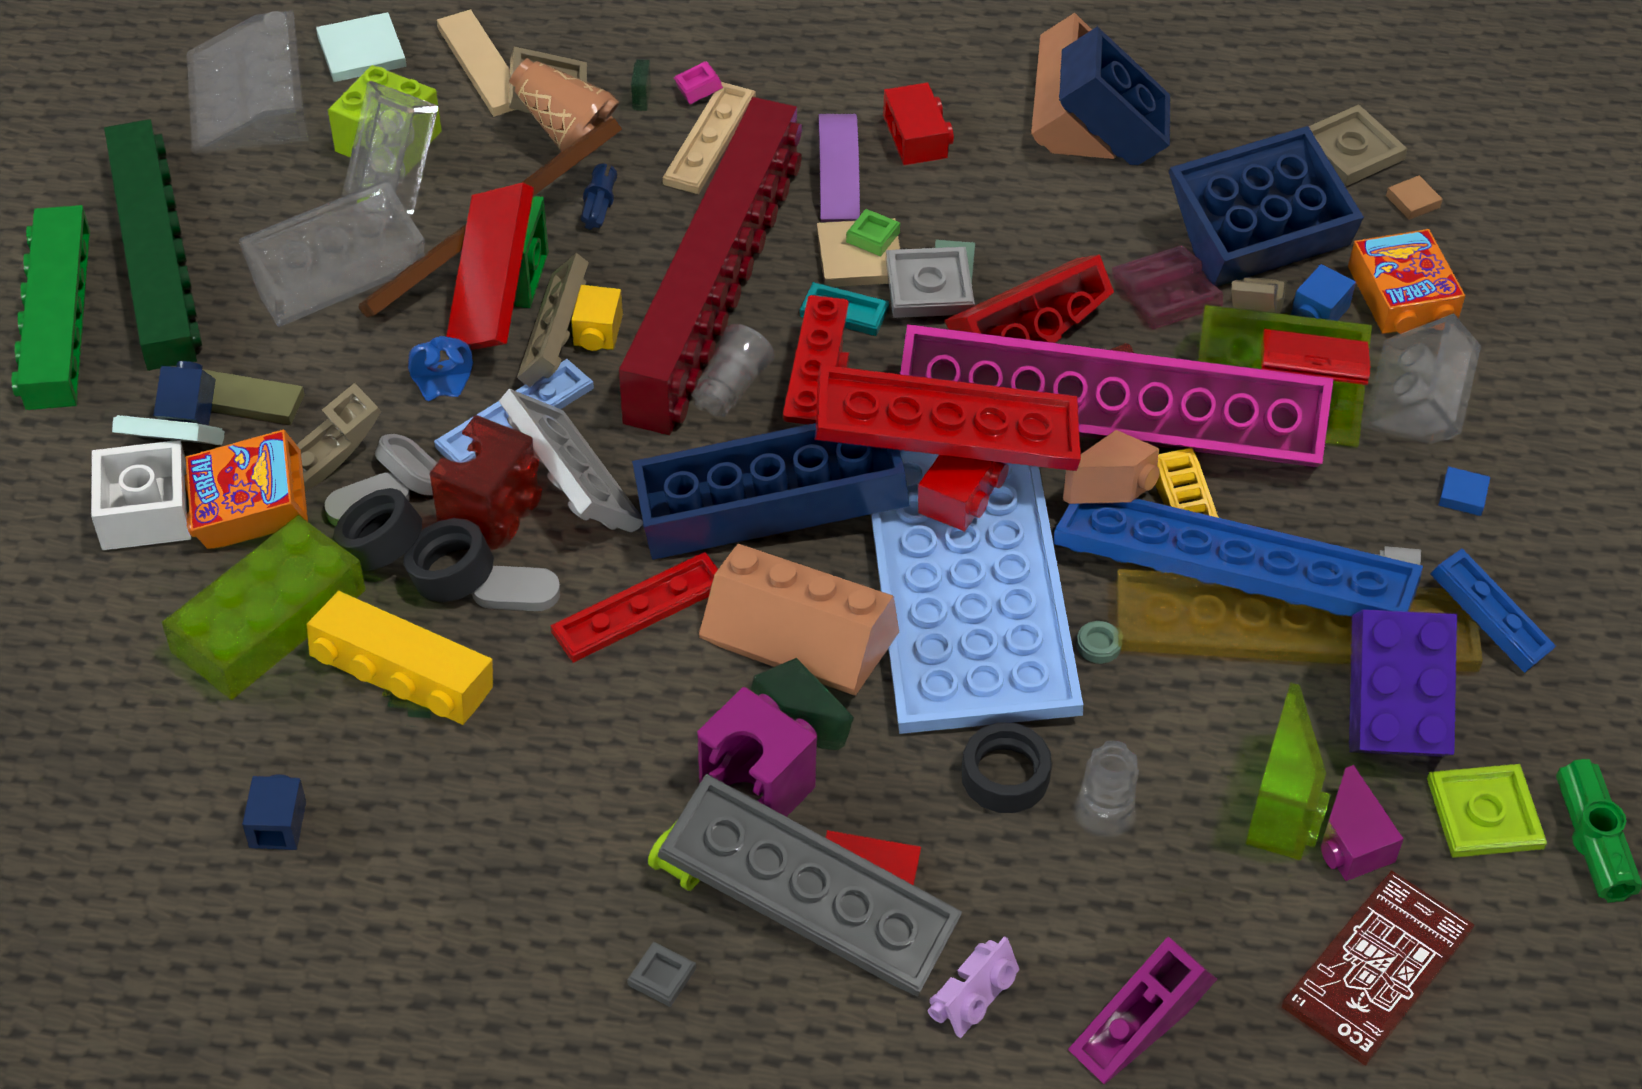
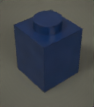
(184, 393)
(274, 812)

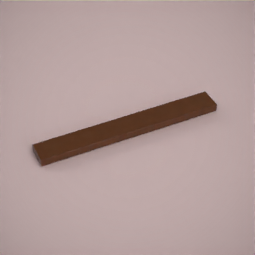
(453, 244)

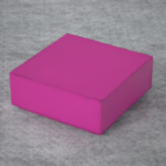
(698, 82)

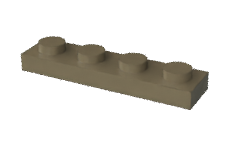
(552, 321)

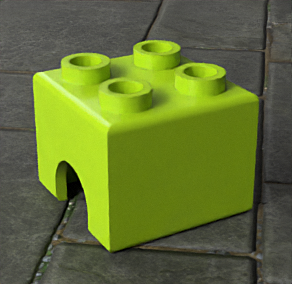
(346, 110)

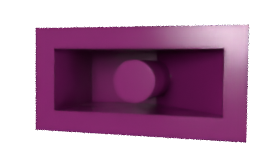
(1359, 830)

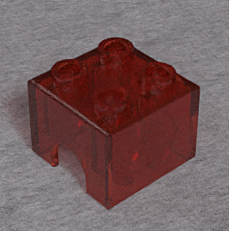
(493, 486)

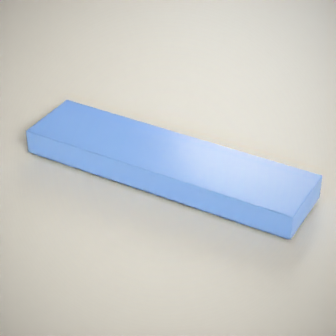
(558, 391)

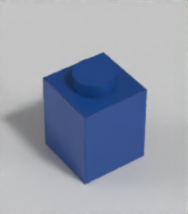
(1324, 295)

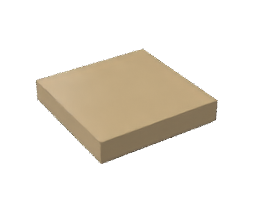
(846, 263)

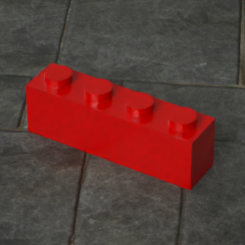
(1041, 306)

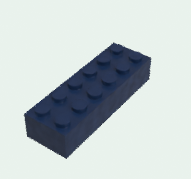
(762, 488)

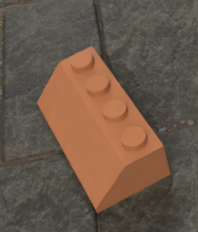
(1051, 123)
(792, 611)

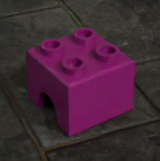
(760, 746)

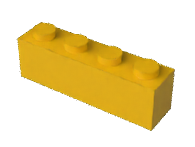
(400, 657)

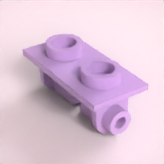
(987, 973)

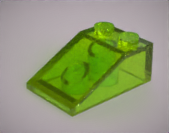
(1290, 794)

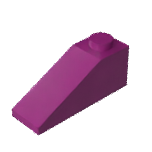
(1143, 1010)

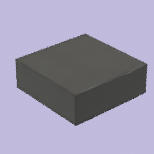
(661, 974)

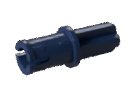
(598, 196)

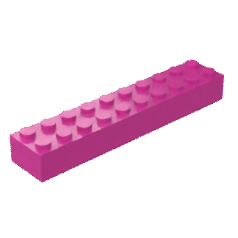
(1143, 395)

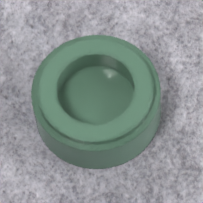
(1098, 642)

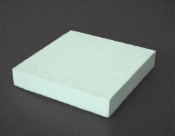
(359, 43)
(168, 430)

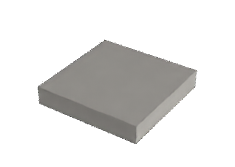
(929, 281)

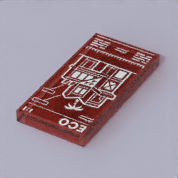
(1377, 967)

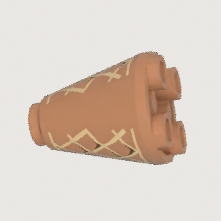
(561, 102)

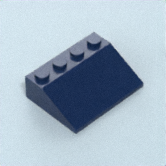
(1264, 206)

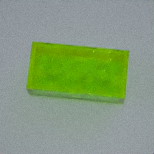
(261, 606)

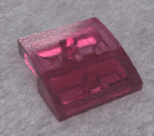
(1161, 274)

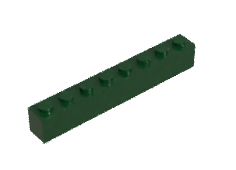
(150, 245)

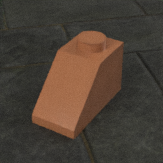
(1113, 471)

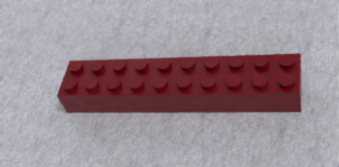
(709, 267)

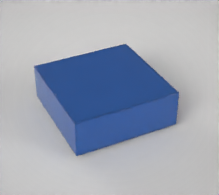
(1464, 491)

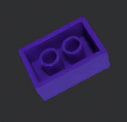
(1403, 683)

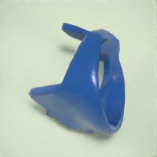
(444, 381)

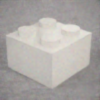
(139, 495)

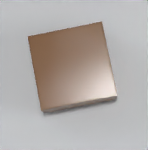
(1414, 197)

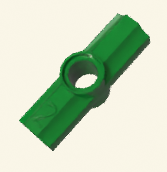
(1599, 831)

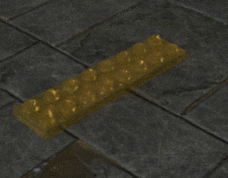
(1199, 618)

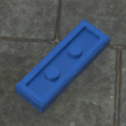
(1493, 610)

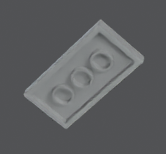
(571, 462)

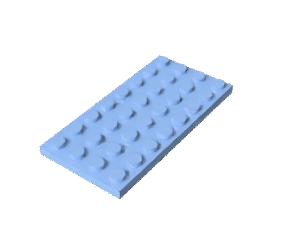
(976, 610)

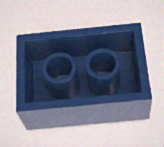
(1114, 97)

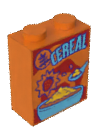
(1405, 280)
(244, 489)

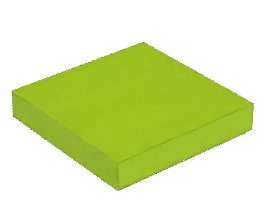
(1486, 810)

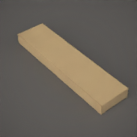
(478, 59)
(708, 139)

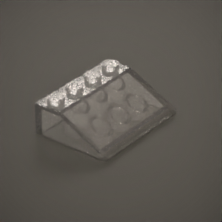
(248, 86)

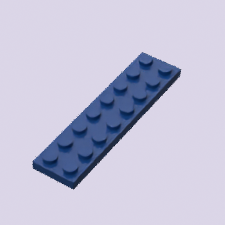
(1240, 556)

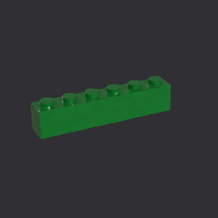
(52, 308)

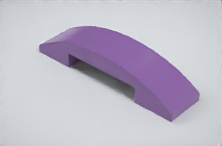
(839, 168)

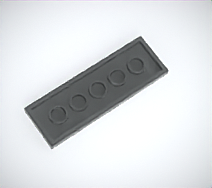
(810, 885)

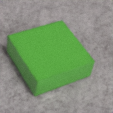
(873, 232)

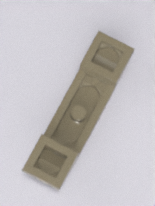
(1259, 294)
(333, 441)

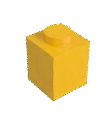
(597, 317)

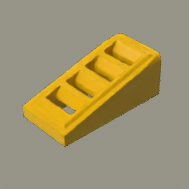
(1182, 468)

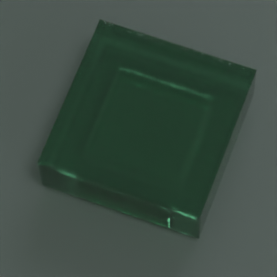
(641, 85)

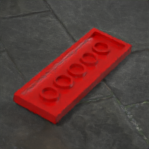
(947, 418)

